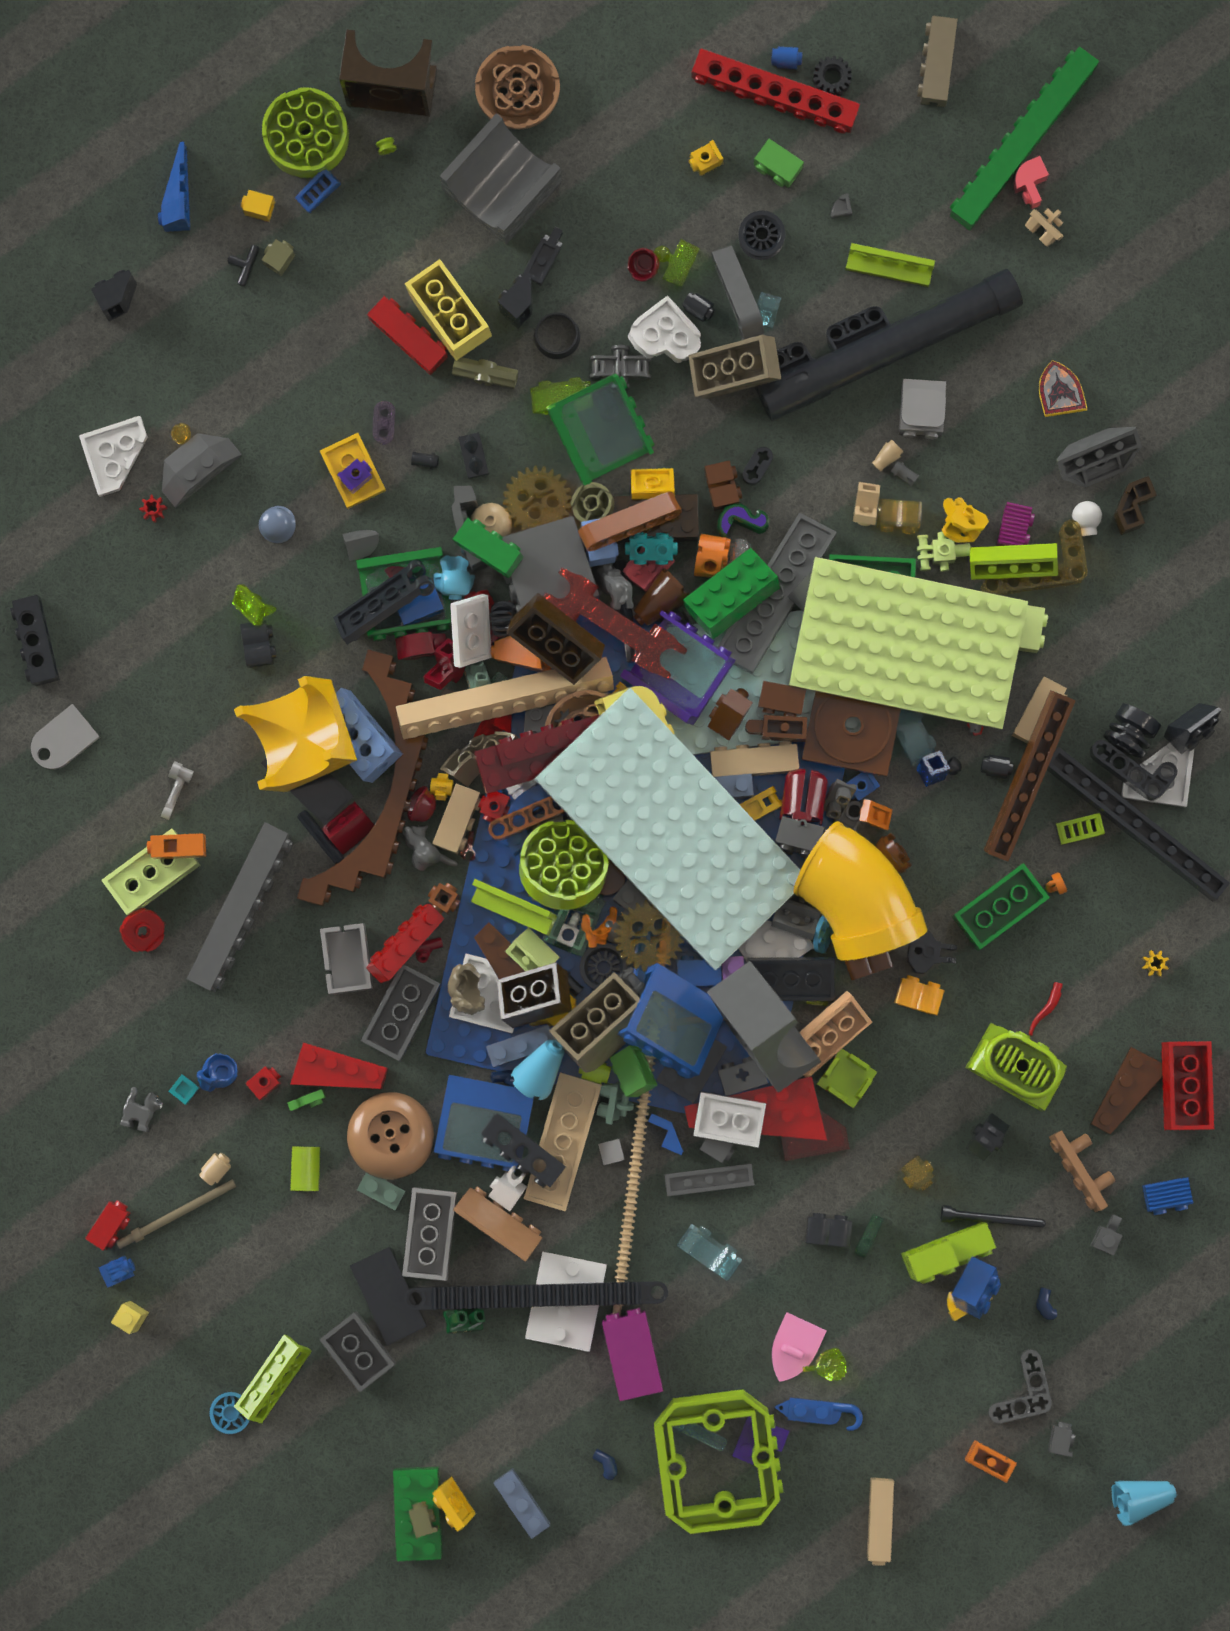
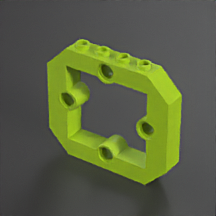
(711, 1516)

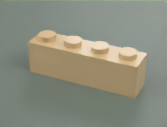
(754, 761)

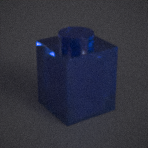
(933, 768)

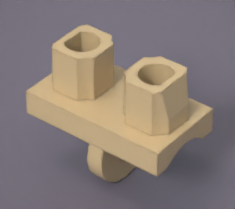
(1038, 219)

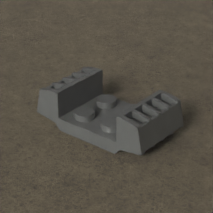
(465, 500)

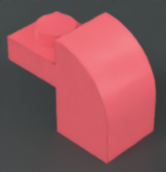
(1027, 177)

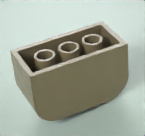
(593, 1025)

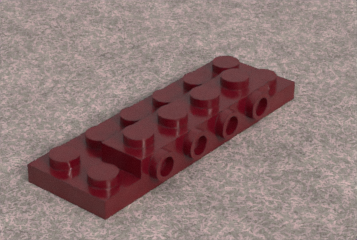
(526, 757)

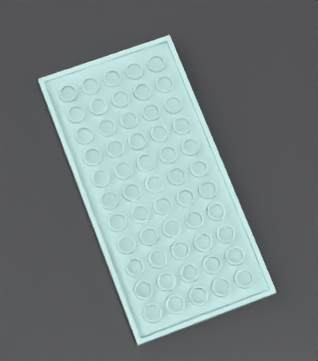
(671, 828)

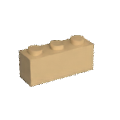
(1032, 712)
(457, 819)

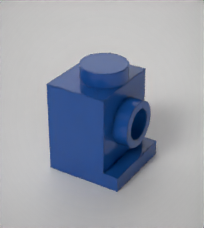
(870, 785)

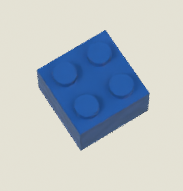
(976, 1288)

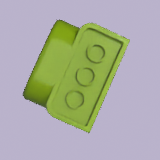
(997, 1060)

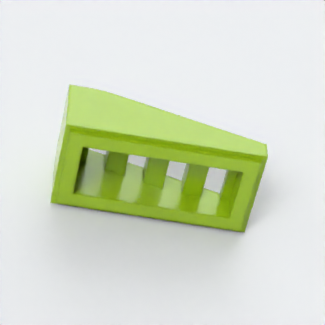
(1098, 823)

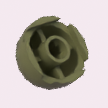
(592, 502)

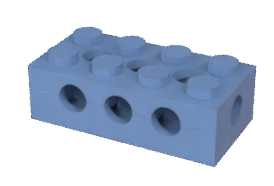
(370, 735)

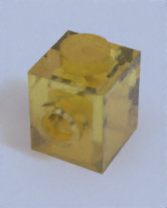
(917, 1173)

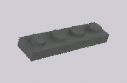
(709, 1179)

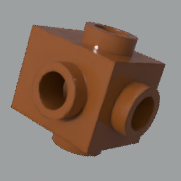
(441, 890)

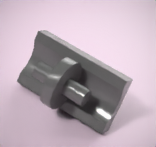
(838, 798)

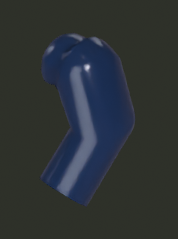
(503, 1076)
(1044, 1306)

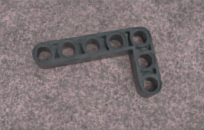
(738, 293)

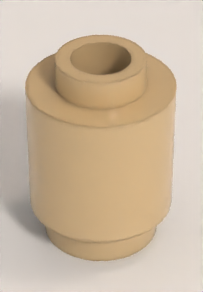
(215, 1168)

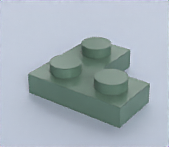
(381, 1191)

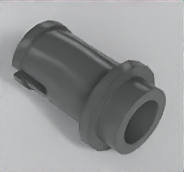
(904, 473)

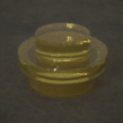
(181, 433)

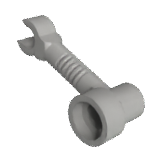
(181, 776)

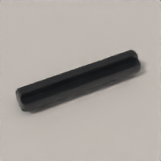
(320, 837)

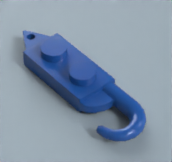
(819, 1411)

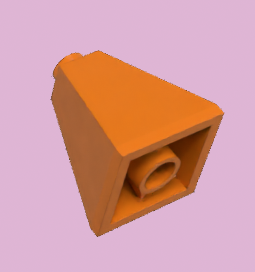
(512, 652)

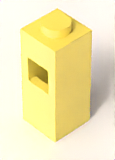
(130, 1317)

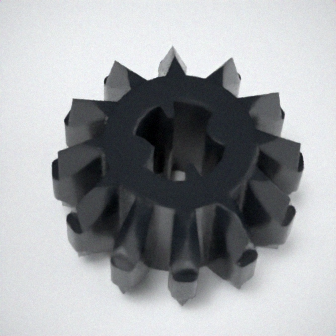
(501, 616)

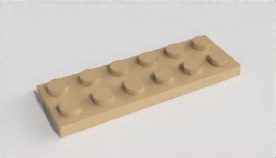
(564, 1138)

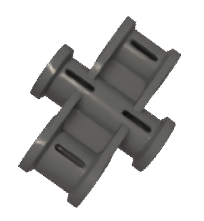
(628, 367)

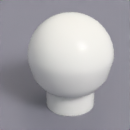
(1088, 516)

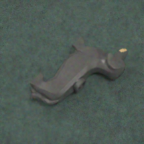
(614, 584)

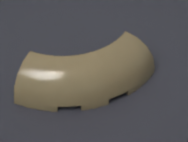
(462, 763)

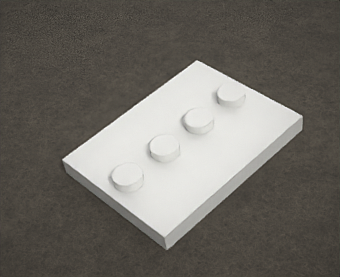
(565, 1324)

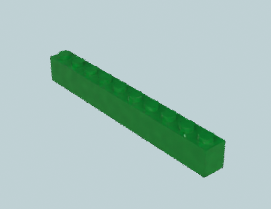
(1024, 138)

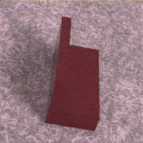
(348, 828)

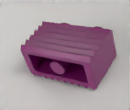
(1015, 525)

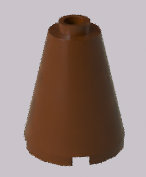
(663, 595)

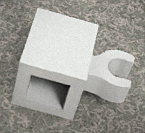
(507, 1189)

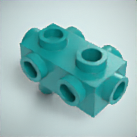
(657, 548)

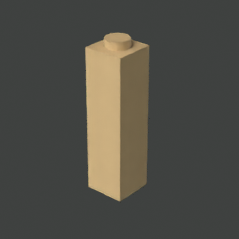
(880, 1520)

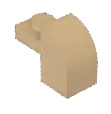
(866, 504)

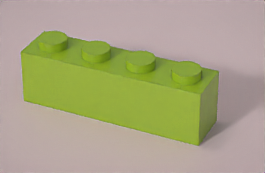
(1013, 561)

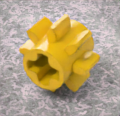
(441, 786)
(1153, 969)

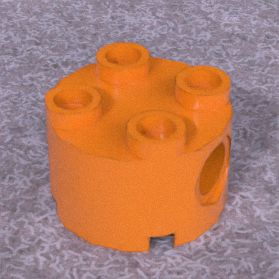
(711, 555)

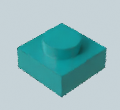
(184, 1089)

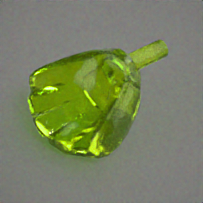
(829, 1365)

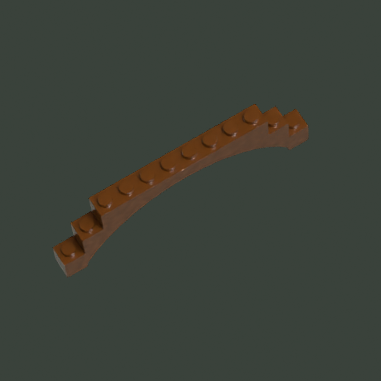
(376, 850)

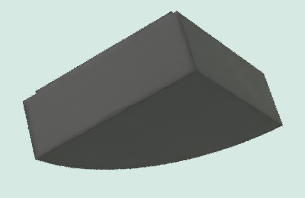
(841, 207)

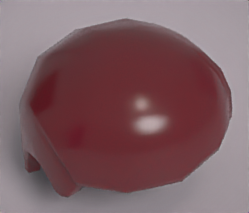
(643, 264)

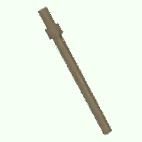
(139, 1233)

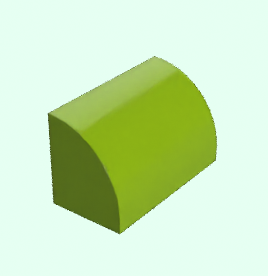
(305, 1168)

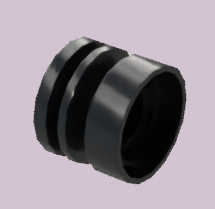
(1133, 727)

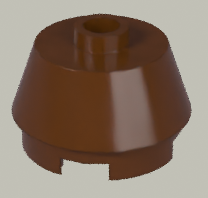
(894, 853)

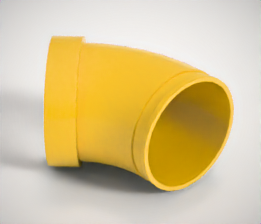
(858, 895)

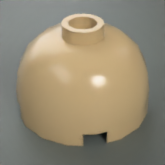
(494, 518)

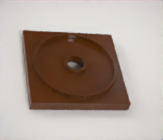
(861, 751)

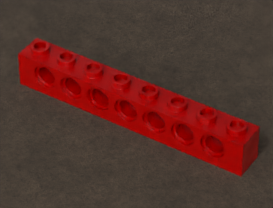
(768, 81)

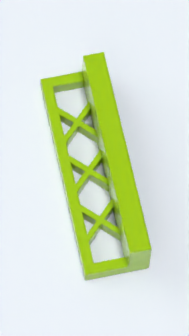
(890, 265)
(513, 907)
(271, 1379)

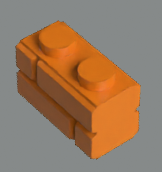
(990, 1461)

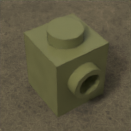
(278, 256)

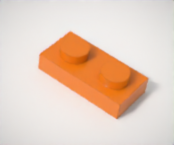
(875, 814)

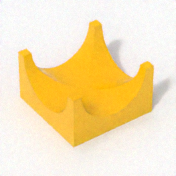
(300, 734)

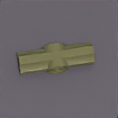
(485, 372)

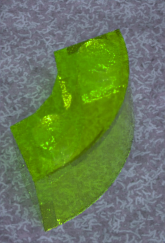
(550, 393)

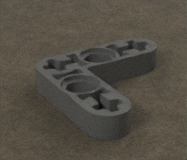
(1034, 1393)

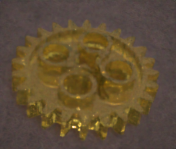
(526, 485)
(650, 956)

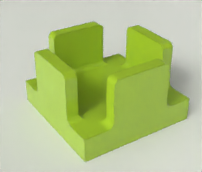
(847, 1078)

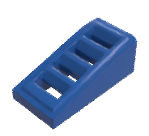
(335, 183)

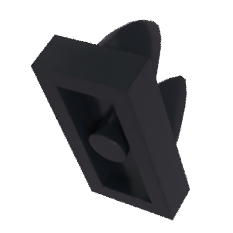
(473, 455)

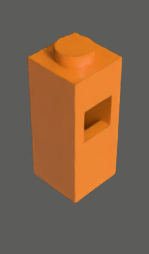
(177, 846)

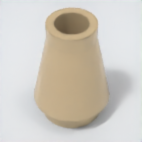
(889, 453)

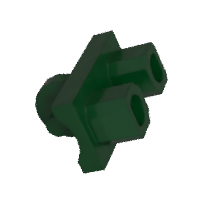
(464, 1320)

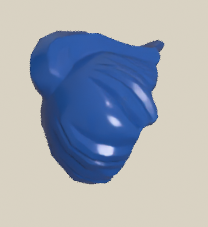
(217, 1072)

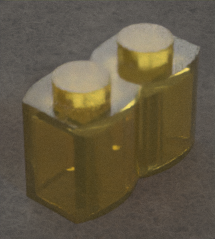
(898, 515)

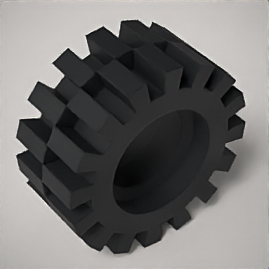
(832, 64)

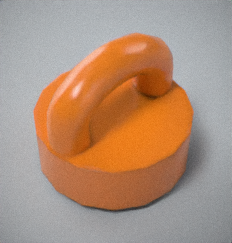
(1058, 882)

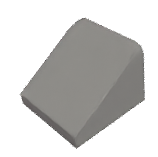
(611, 1151)

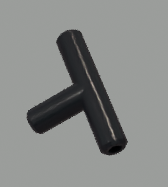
(245, 264)

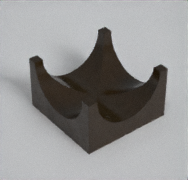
(398, 89)

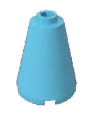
(539, 1070)
(1141, 1498)

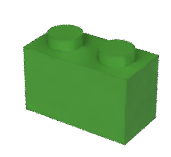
(778, 163)
(633, 1071)

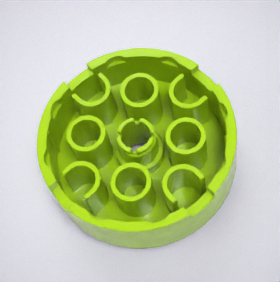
(309, 153)
(562, 866)

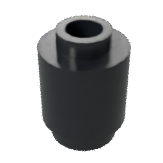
(699, 306)
(996, 766)

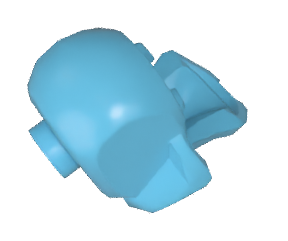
(454, 579)

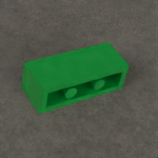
(488, 547)

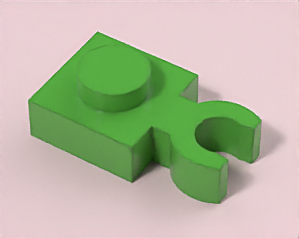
(313, 1099)

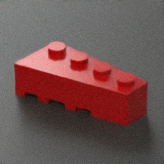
(332, 1069)

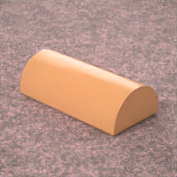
(834, 1028)

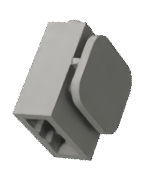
(922, 408)

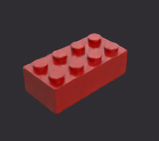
(1187, 1085)

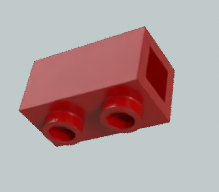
(108, 1225)

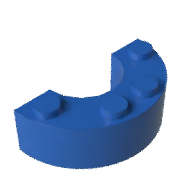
(526, 798)

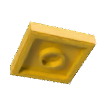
(651, 482)

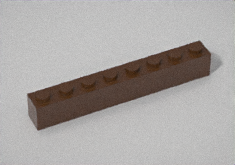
(1029, 775)

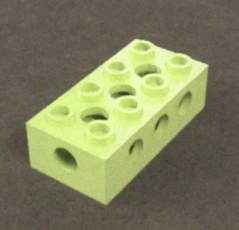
(148, 888)

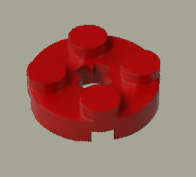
(136, 920)

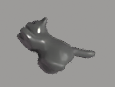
(424, 852)

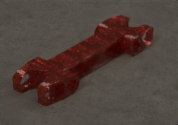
(647, 644)

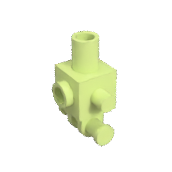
(943, 551)

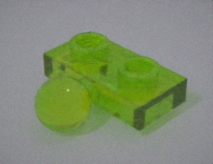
(679, 263)

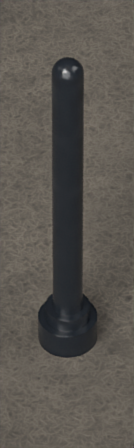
(950, 1214)

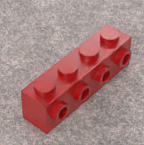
(405, 942)

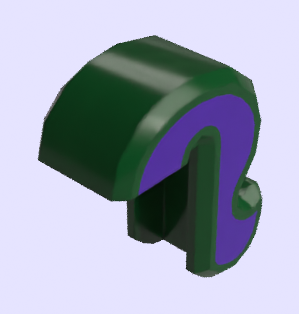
(742, 516)

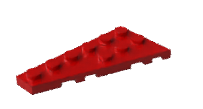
(787, 1113)

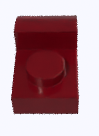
(418, 645)
(444, 670)

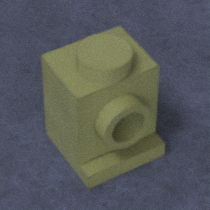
(422, 1519)

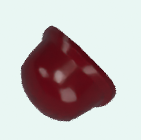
(422, 805)

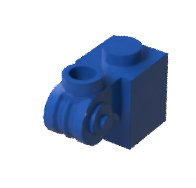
(117, 1271)

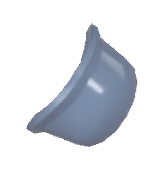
(277, 524)

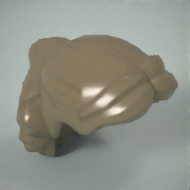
(464, 989)

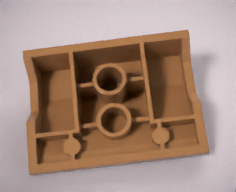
(498, 1223)

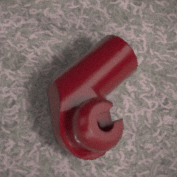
(424, 951)

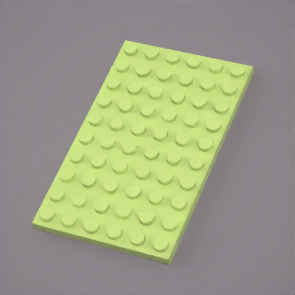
(908, 643)

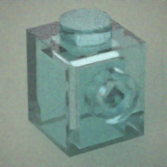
(768, 307)

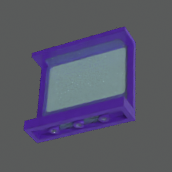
(693, 675)

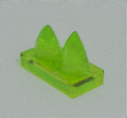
(250, 605)

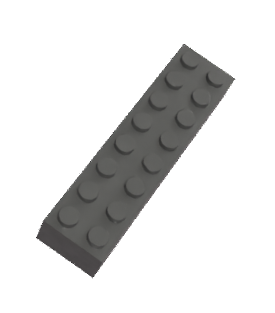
(240, 908)

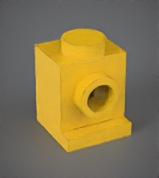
(703, 166)

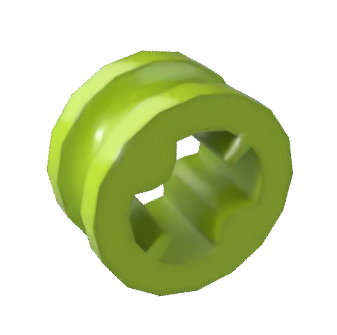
(386, 146)

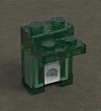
(579, 943)

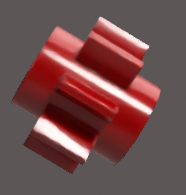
(155, 503)

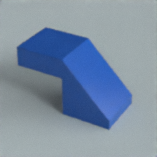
(671, 1140)

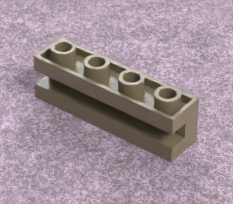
(938, 60)

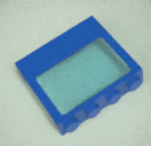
(673, 1022)
(468, 1110)

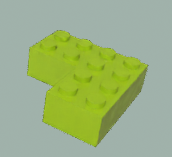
(948, 1252)

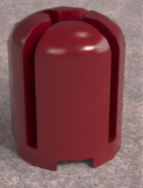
(814, 800)

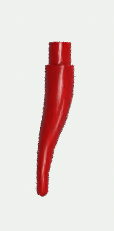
(1053, 1000)

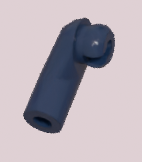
(608, 1462)

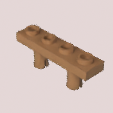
(1082, 1180)

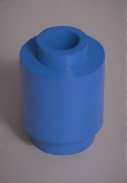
(786, 57)

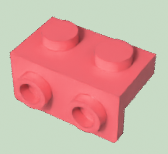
(644, 574)

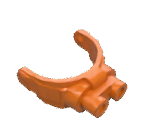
(598, 935)

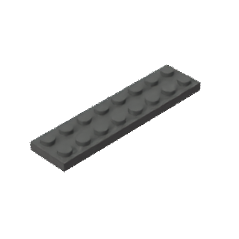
(791, 562)

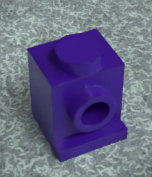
(355, 483)

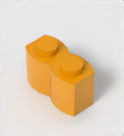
(919, 996)

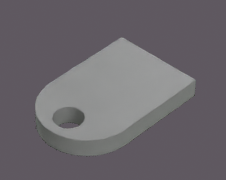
(64, 738)

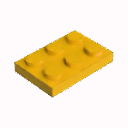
(341, 456)
(453, 1502)

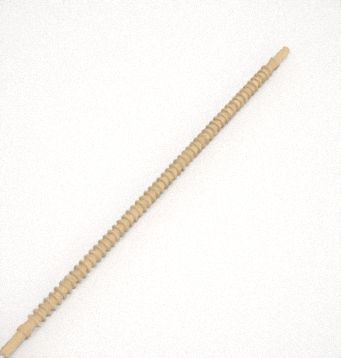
(634, 1174)

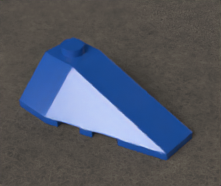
(175, 204)

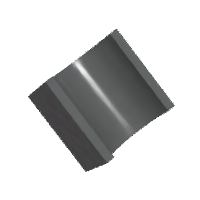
(499, 180)
(763, 1026)

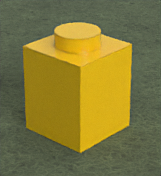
(258, 205)

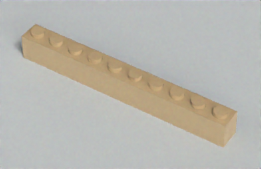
(497, 700)

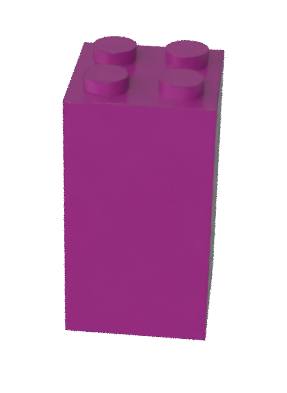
(632, 1354)

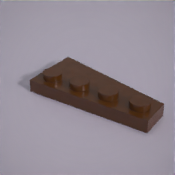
(493, 947)
(1131, 1083)

